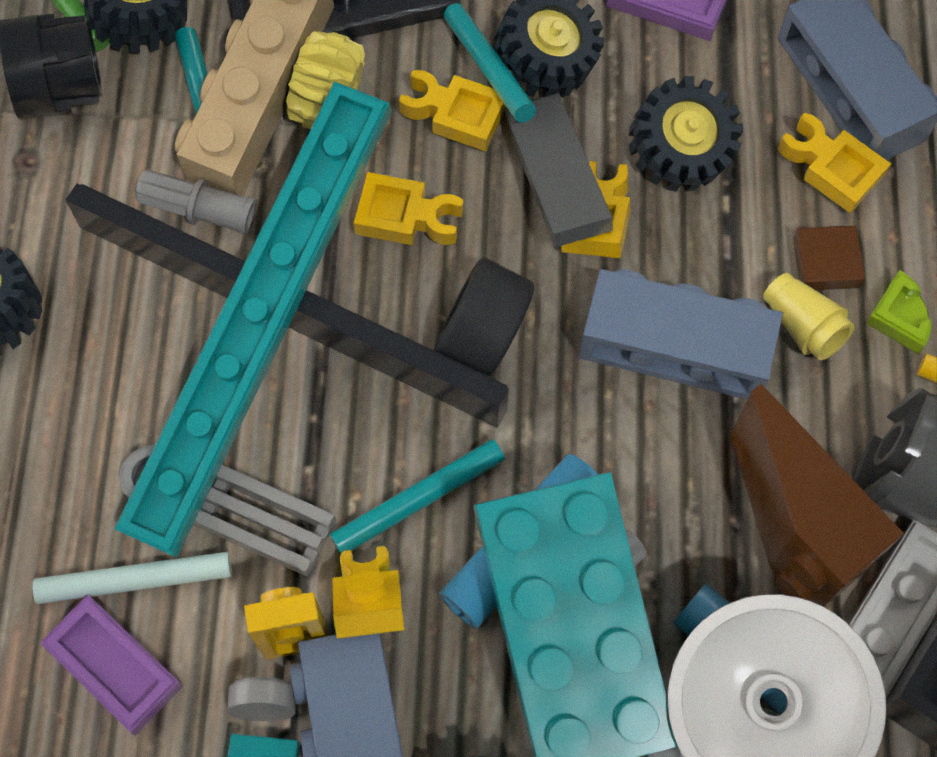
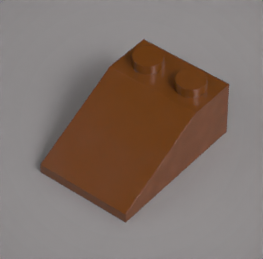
(808, 510)

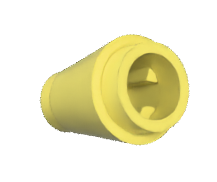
(809, 317)

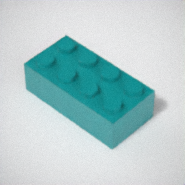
(575, 621)

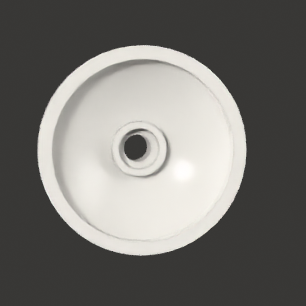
(781, 644)

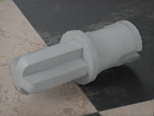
(196, 201)

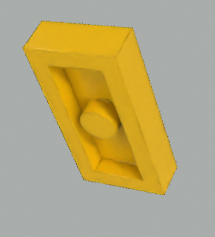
(283, 621)

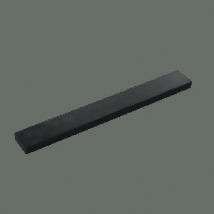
(314, 317)

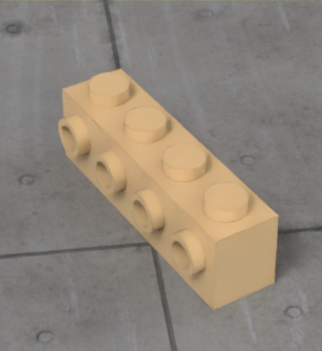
(247, 92)

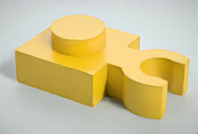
(461, 112)
(838, 167)
(614, 193)
(397, 207)
(367, 596)

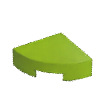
(903, 314)

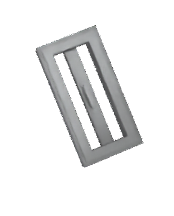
(218, 498)

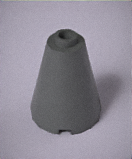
(902, 466)

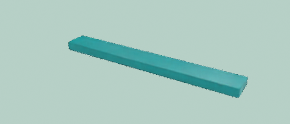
(254, 320)

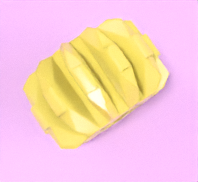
(319, 64)

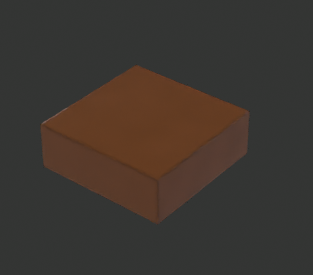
(829, 257)

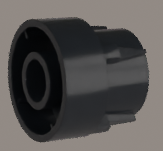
(49, 64)

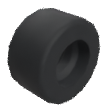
(485, 317)

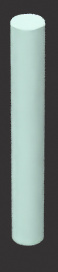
(132, 577)

